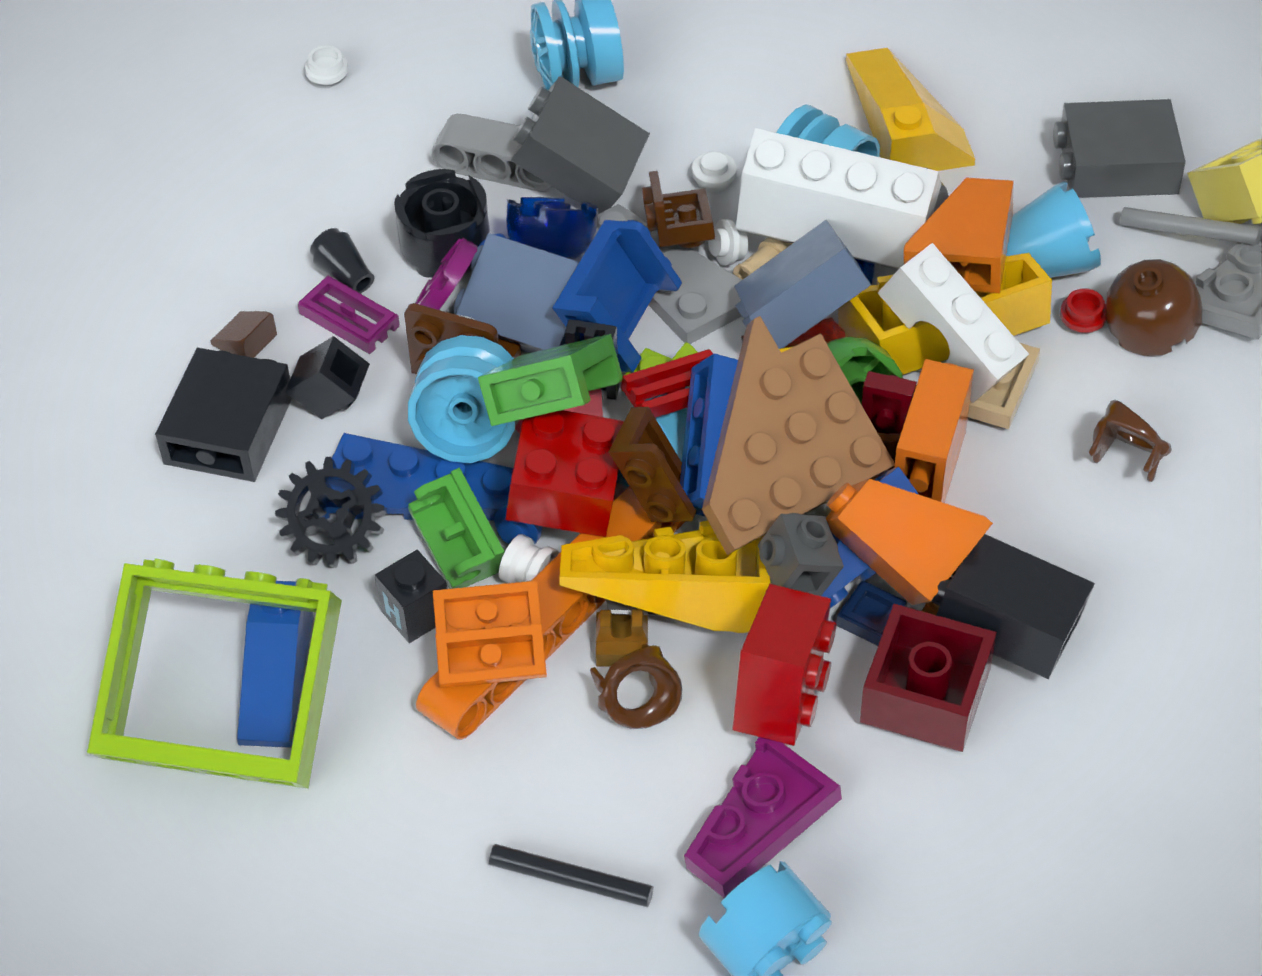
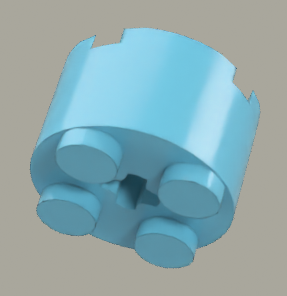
(767, 924)

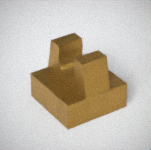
(619, 635)

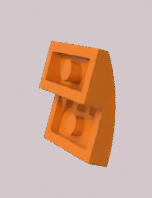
(489, 634)

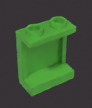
(549, 379)

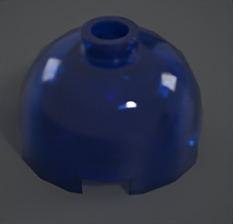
(552, 225)

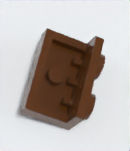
(678, 216)
(651, 467)

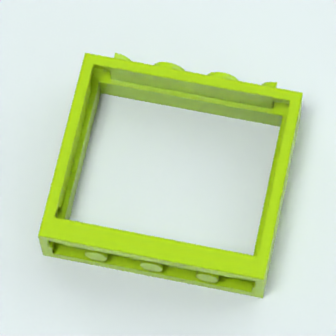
(210, 582)

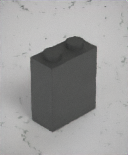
(578, 145)
(1120, 148)

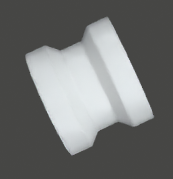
(524, 560)

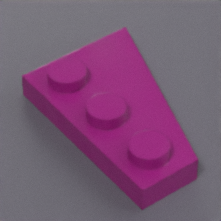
(761, 815)

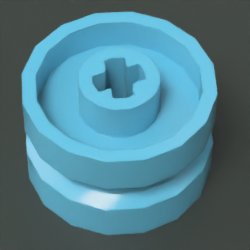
(448, 403)

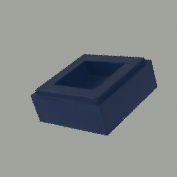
(868, 612)

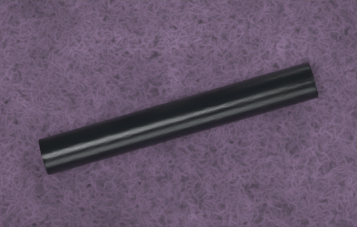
(571, 875)

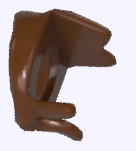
(1130, 428)
(662, 677)

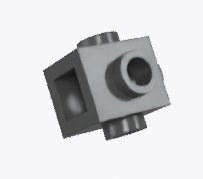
(801, 553)

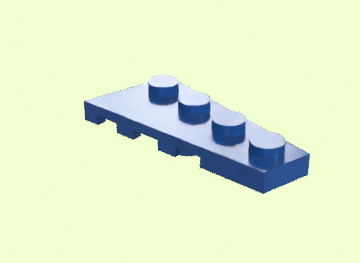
(405, 468)

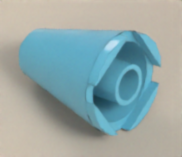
(1055, 233)

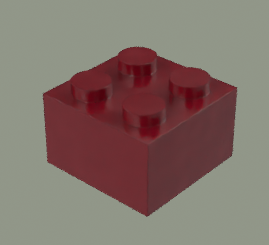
(927, 677)

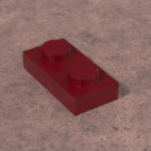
(887, 401)

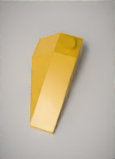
(905, 114)

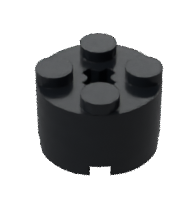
(436, 213)

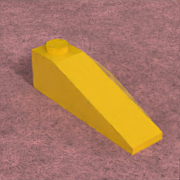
(672, 576)

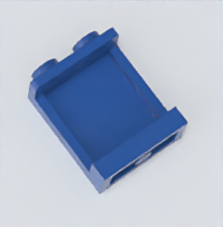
(617, 283)

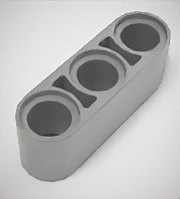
(482, 151)

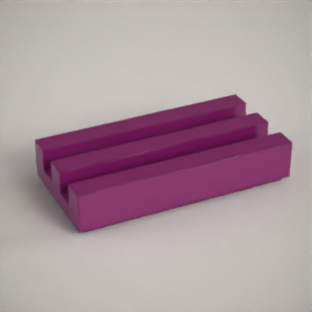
(342, 318)

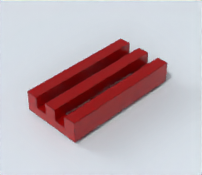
(661, 379)

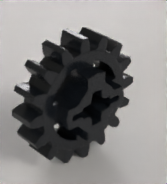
(311, 520)

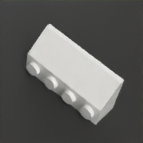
(866, 199)

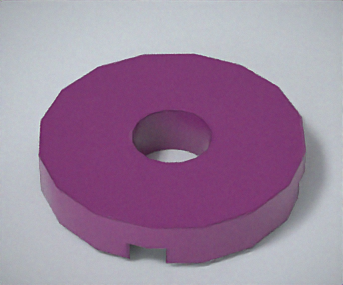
(448, 274)

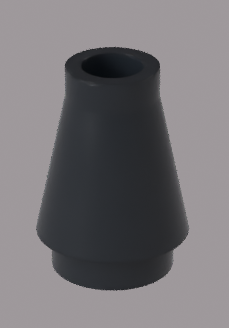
(339, 257)

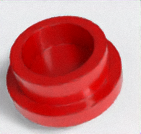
(1083, 311)

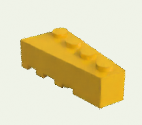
(1020, 306)

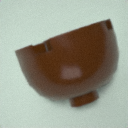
(1153, 307)

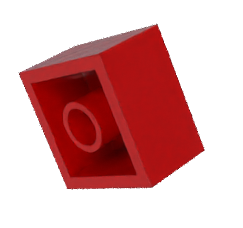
(565, 472)
(783, 665)

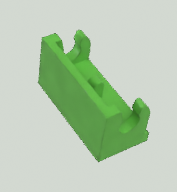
(456, 530)

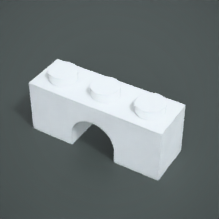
(936, 293)

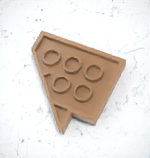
(786, 438)

